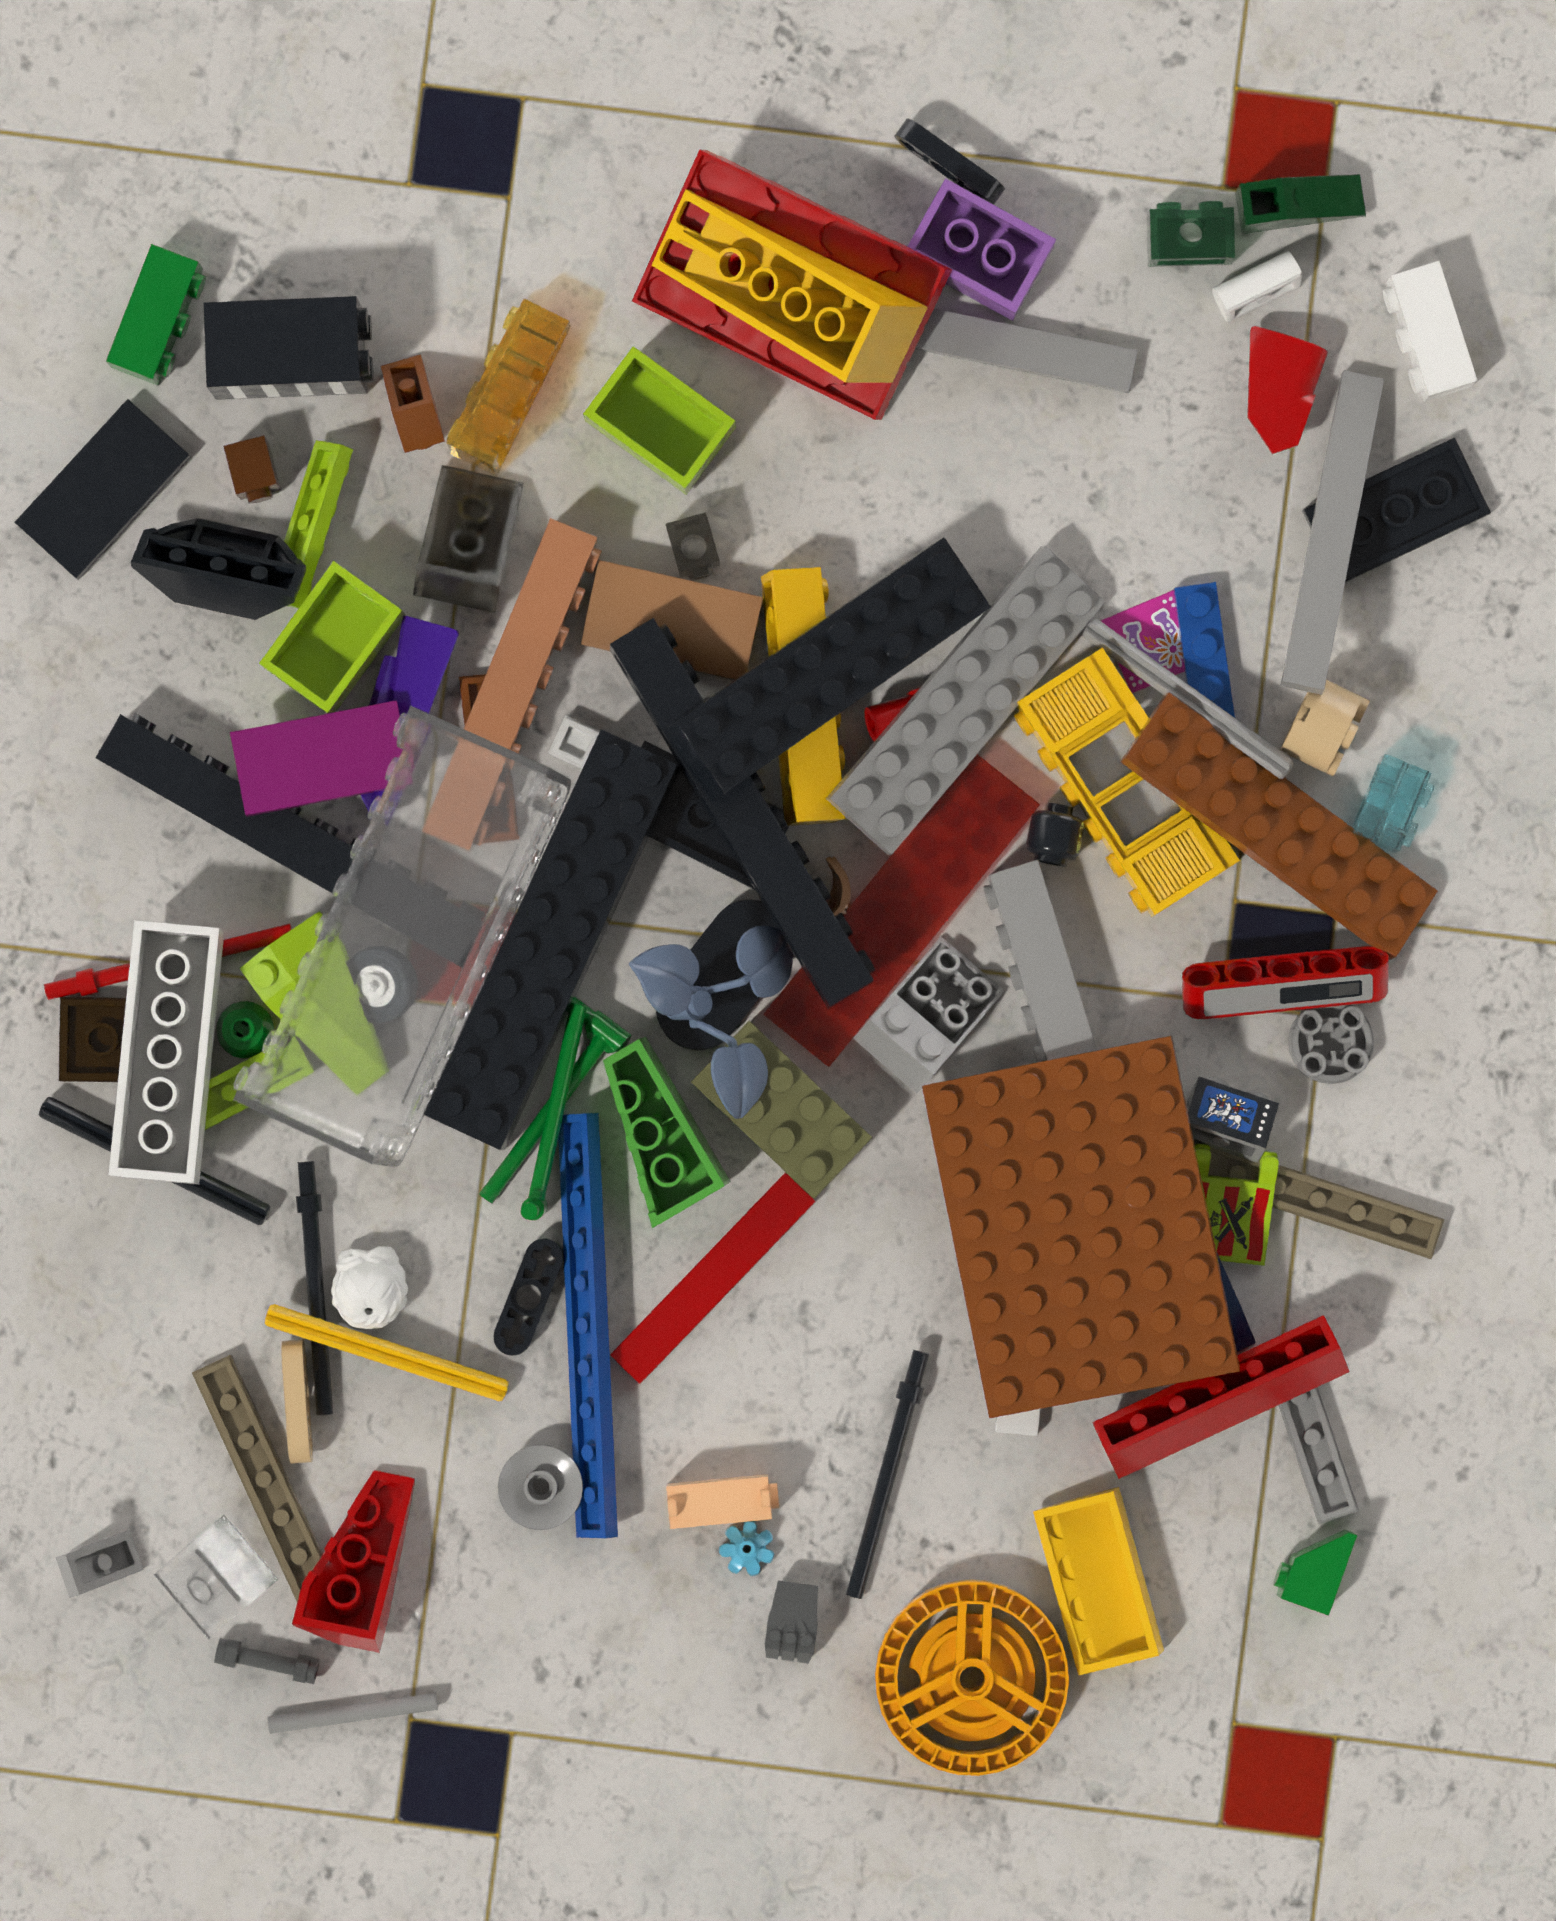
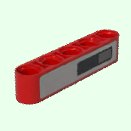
(1285, 982)

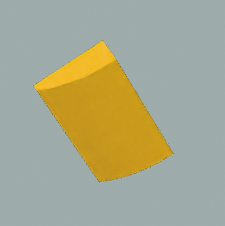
(1098, 1581)

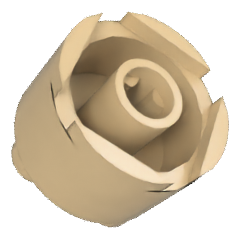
(1324, 727)

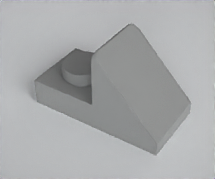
(99, 1563)

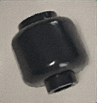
(1055, 835)

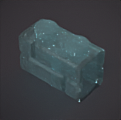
(1392, 803)

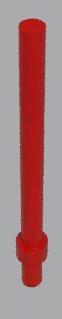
(89, 982)

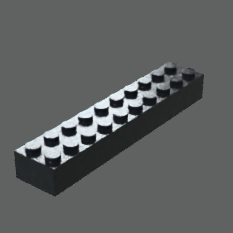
(552, 940)

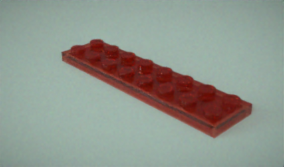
(910, 902)

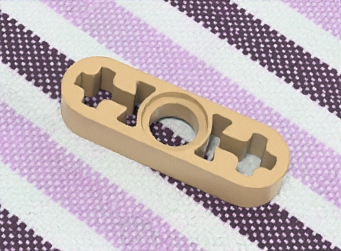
(297, 1401)

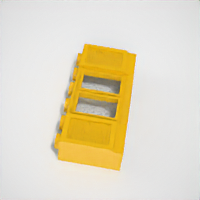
(1084, 731)

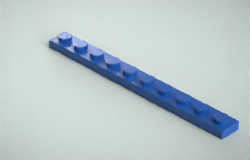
(587, 1323)

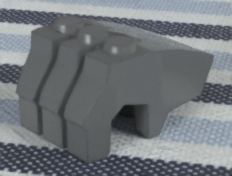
(792, 1622)

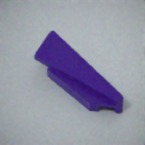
(415, 671)

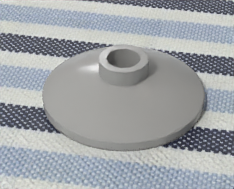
(535, 1509)

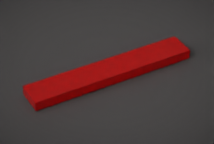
(712, 1278)

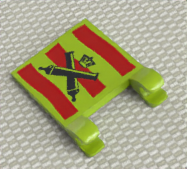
(1240, 1209)

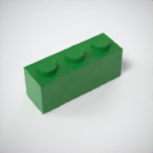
(156, 315)

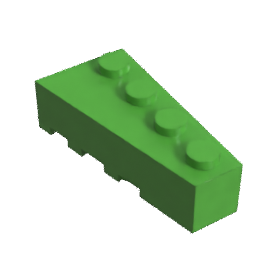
(664, 1139)

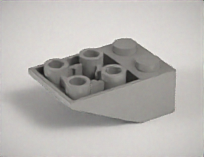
(929, 1014)

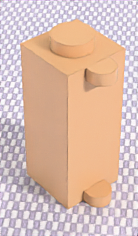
(721, 1501)

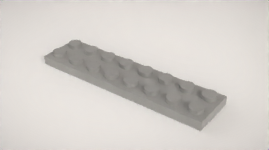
(965, 700)

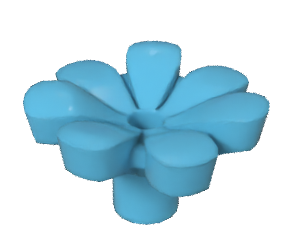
(750, 1537)

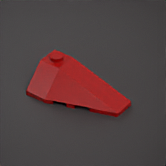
(355, 1578)

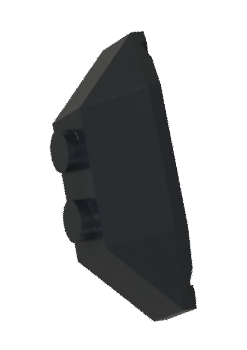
(220, 567)

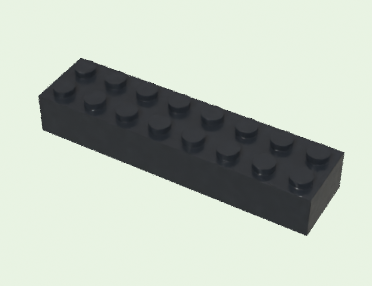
(827, 668)

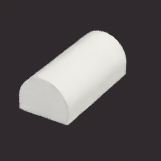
(1257, 286)

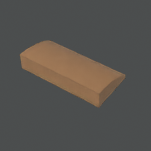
(708, 622)

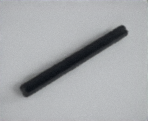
(208, 1187)

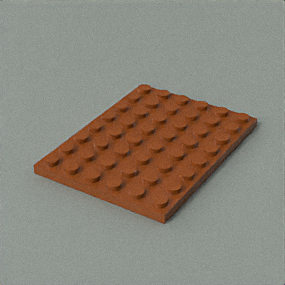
(1081, 1227)

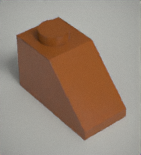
(412, 404)

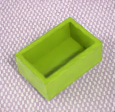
(659, 420)
(332, 638)

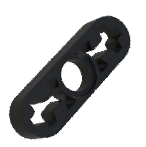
(948, 161)
(507, 1322)

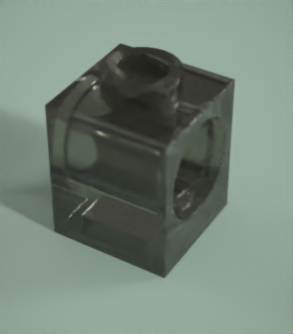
(688, 528)

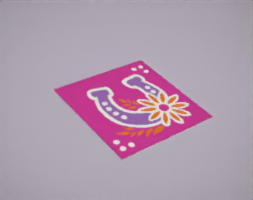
(1154, 631)

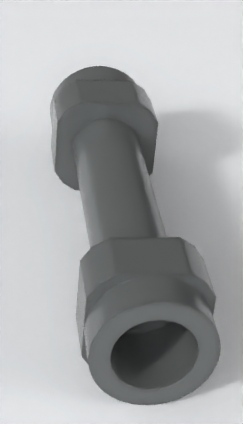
(230, 1653)

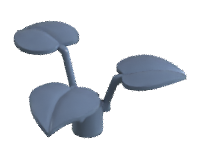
(668, 982)

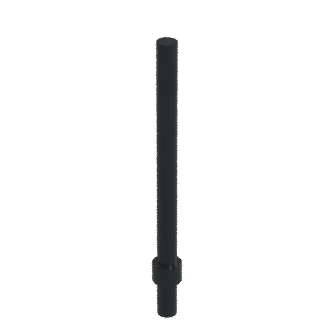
(309, 1205)
(909, 1395)

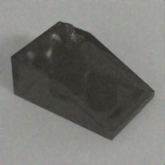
(468, 539)

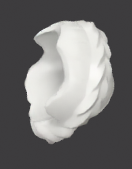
(369, 1281)

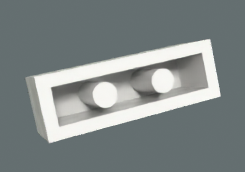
(1429, 331)

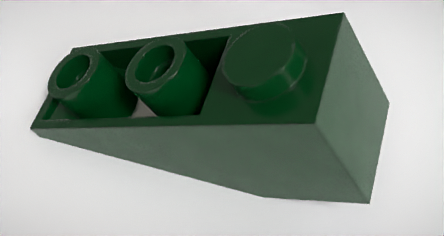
(1298, 201)

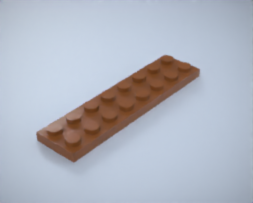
(1279, 826)

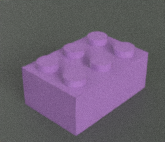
(987, 248)

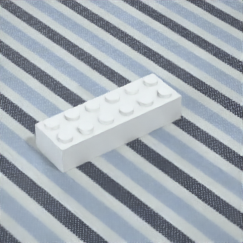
(166, 1052)

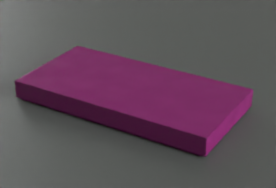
(315, 758)

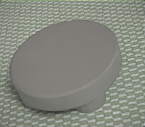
(1331, 1043)

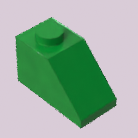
(1315, 1572)

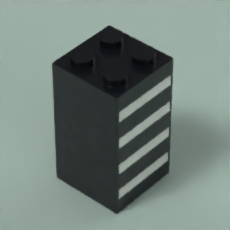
(287, 347)

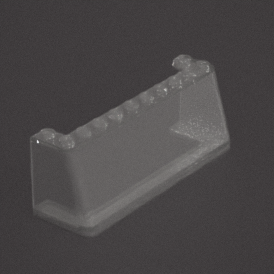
(406, 940)

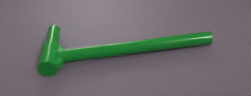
(604, 1036)
(536, 1205)

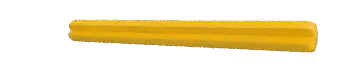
(386, 1352)

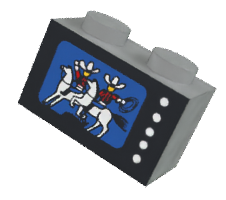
(1230, 1118)

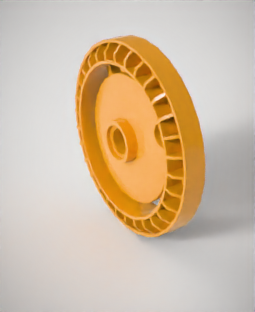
(977, 1711)

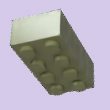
(793, 1119)

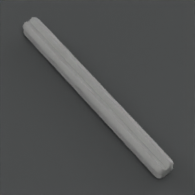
(1166, 681)

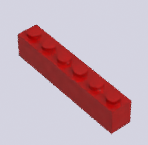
(1210, 1405)

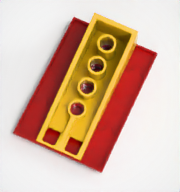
(791, 284)

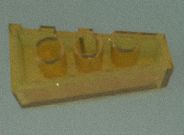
(508, 386)

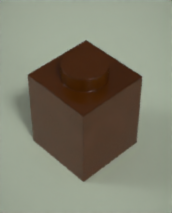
(252, 469)

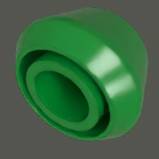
(253, 1035)

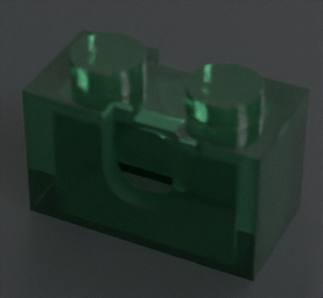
(1169, 248)

